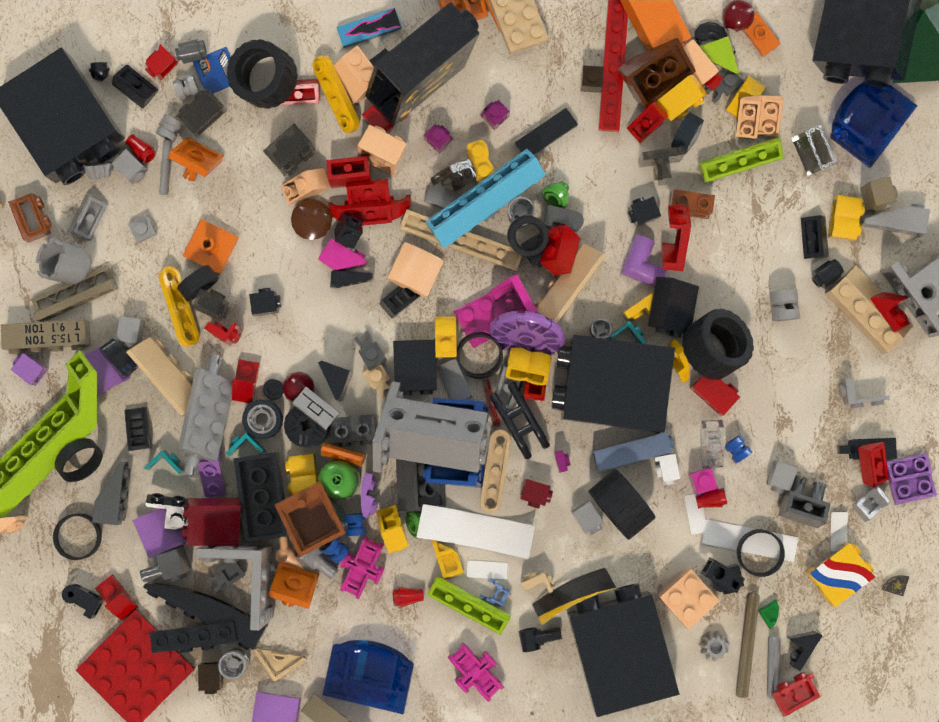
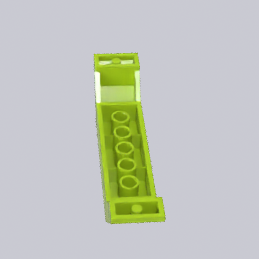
(36, 451)

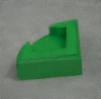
(770, 613)

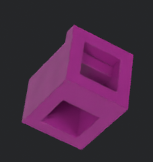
(495, 114)
(438, 137)

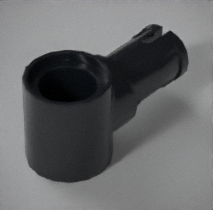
(534, 638)

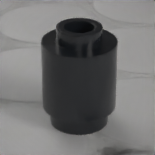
(827, 273)

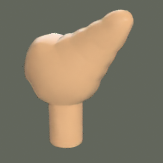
(287, 554)

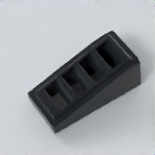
(346, 278)
(390, 310)
(145, 427)

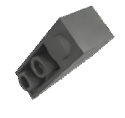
(110, 502)

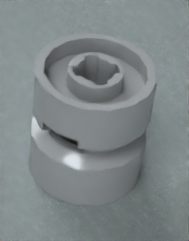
(519, 207)
(784, 297)
(234, 664)

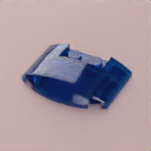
(870, 121)
(369, 675)

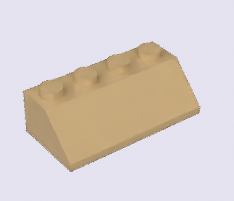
(569, 285)
(853, 297)
(163, 372)

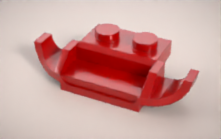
(371, 203)

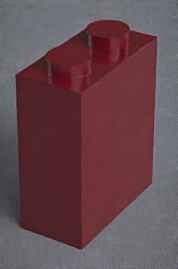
(211, 521)

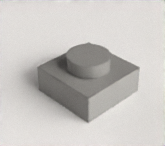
(142, 229)

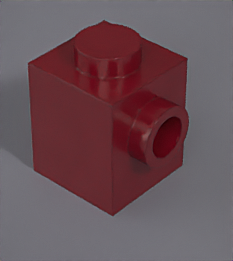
(536, 493)

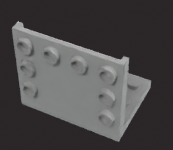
(262, 572)

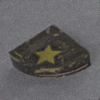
(896, 584)

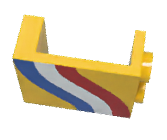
(841, 574)

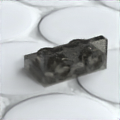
(456, 174)

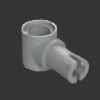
(317, 561)

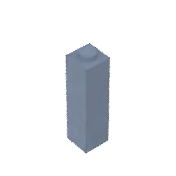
(633, 451)

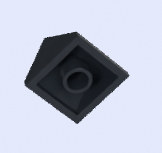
(337, 379)

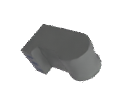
(562, 216)

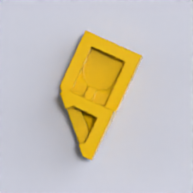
(680, 364)
(448, 560)

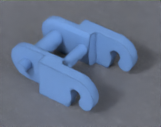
(493, 599)

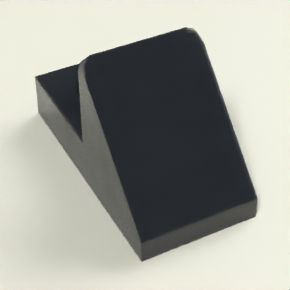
(807, 643)

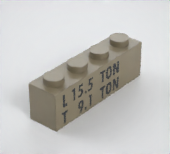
(45, 335)

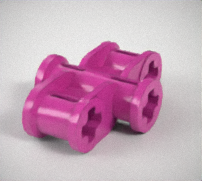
(359, 573)
(481, 677)

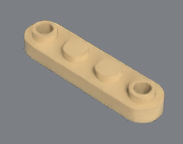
(495, 471)

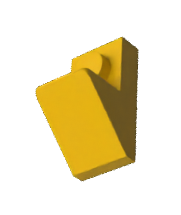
(636, 310)

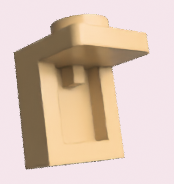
(532, 579)

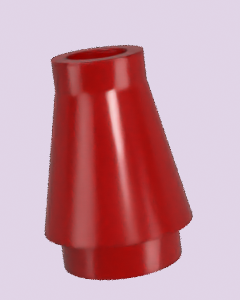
(143, 151)
(712, 499)
(407, 596)

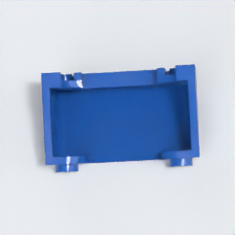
(450, 476)

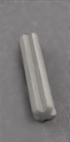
(773, 671)

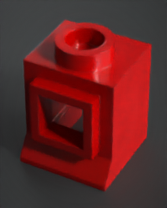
(160, 63)

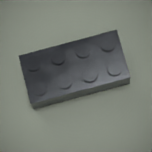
(259, 490)

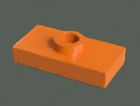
(761, 36)

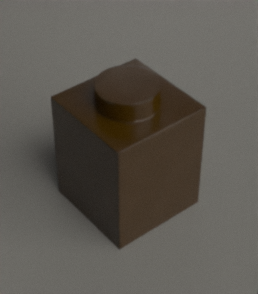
(592, 79)
(209, 677)

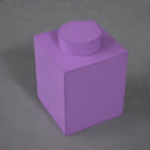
(28, 369)

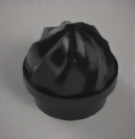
(99, 70)

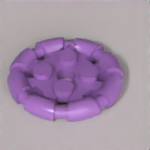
(525, 331)

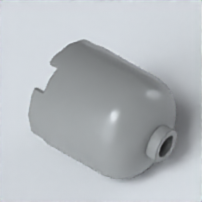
(63, 262)

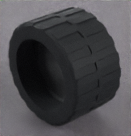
(244, 60)
(733, 335)
(622, 504)

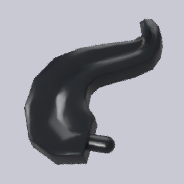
(709, 31)

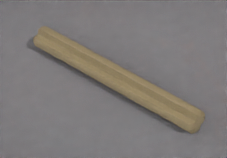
(747, 645)

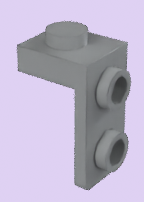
(848, 392)

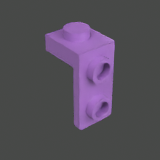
(212, 477)

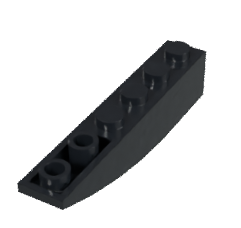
(208, 610)

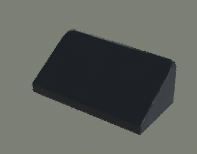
(134, 86)
(814, 237)

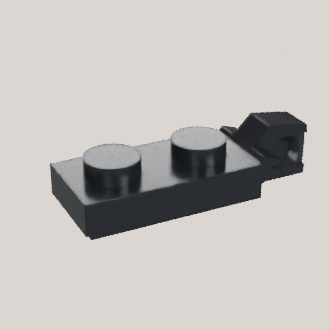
(852, 447)

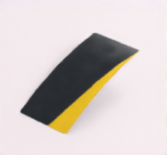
(572, 593)

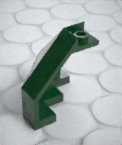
(924, 54)

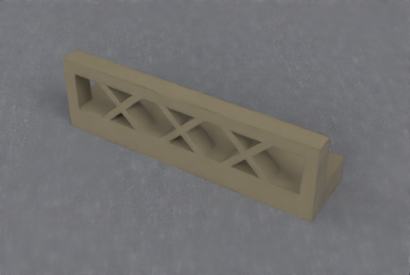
(94, 292)

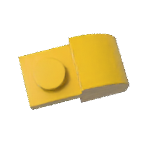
(445, 337)

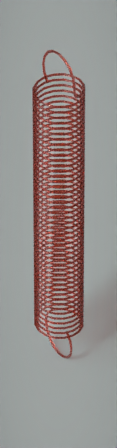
(494, 412)

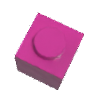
(702, 481)

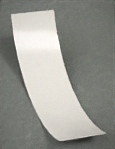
(475, 530)

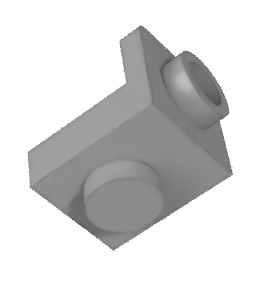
(871, 503)

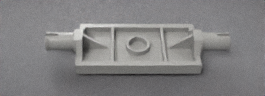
(205, 416)

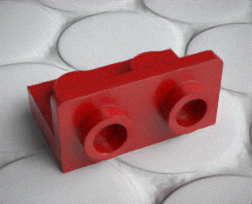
(228, 336)

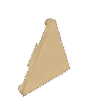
(278, 663)

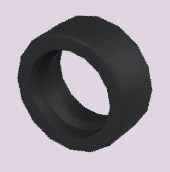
(511, 235)
(202, 278)

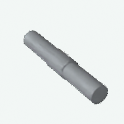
(165, 168)

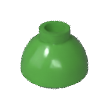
(556, 194)
(412, 522)

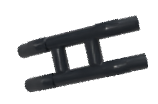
(508, 416)

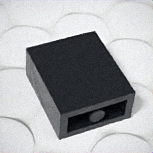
(672, 306)
(415, 366)

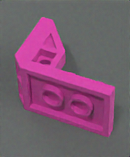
(502, 299)

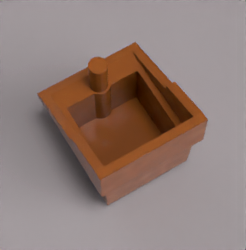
(310, 519)

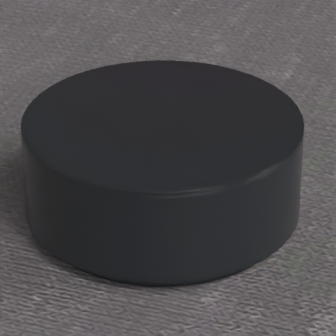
(273, 389)

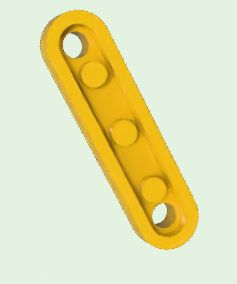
(336, 94)
(178, 307)

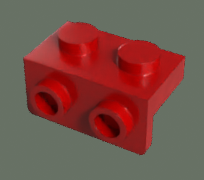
(796, 694)

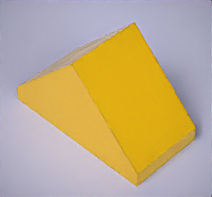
(749, 88)

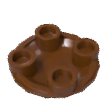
(311, 219)

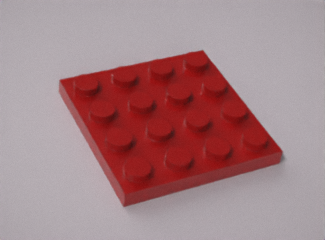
(130, 674)

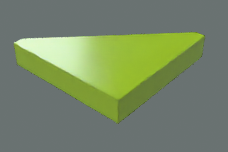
(721, 54)

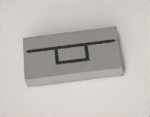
(315, 408)

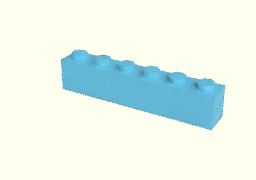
(485, 198)

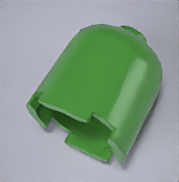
(349, 481)

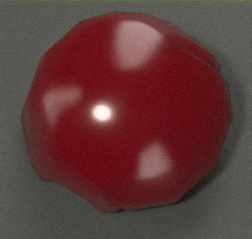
(738, 15)
(295, 384)

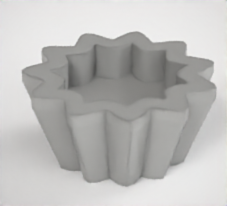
(98, 170)
(714, 645)

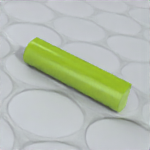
(741, 160)
(469, 605)

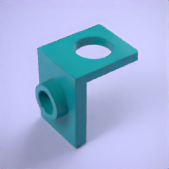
(634, 330)
(239, 441)
(171, 458)

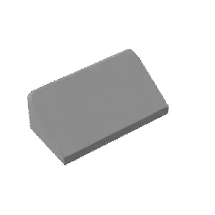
(440, 196)
(88, 217)
(454, 380)
(504, 393)

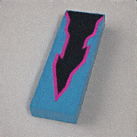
(369, 27)

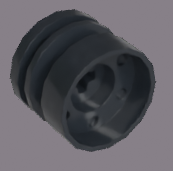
(295, 430)

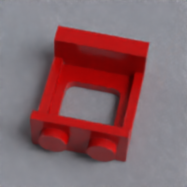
(674, 255)

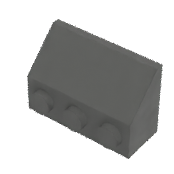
(414, 490)

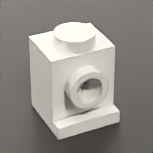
(667, 468)

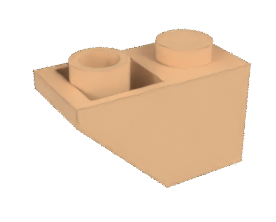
(305, 185)

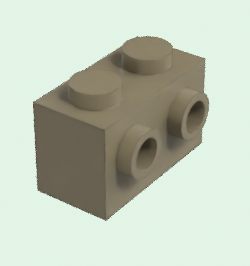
(878, 195)

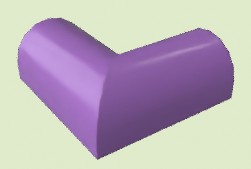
(636, 262)

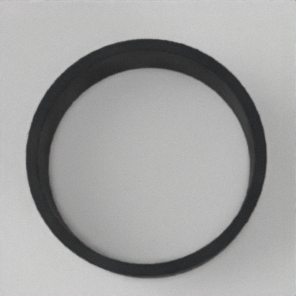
(489, 373)
(72, 448)
(56, 540)
(777, 566)

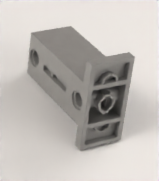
(922, 280)
(430, 434)

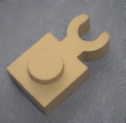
(377, 378)

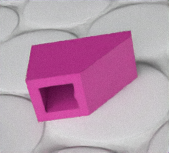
(341, 258)

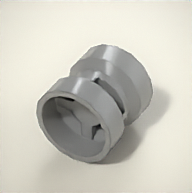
(186, 87)
(170, 126)
(603, 326)

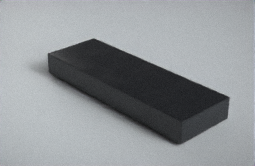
(547, 132)

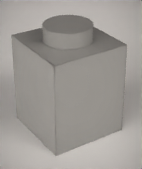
(129, 167)
(129, 331)
(781, 476)
(588, 518)

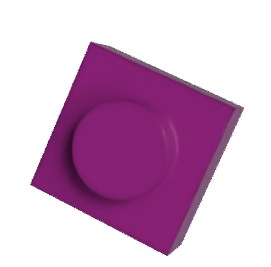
(562, 461)

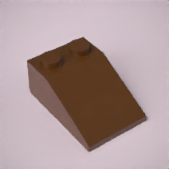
(656, 71)

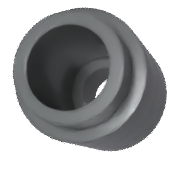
(191, 51)

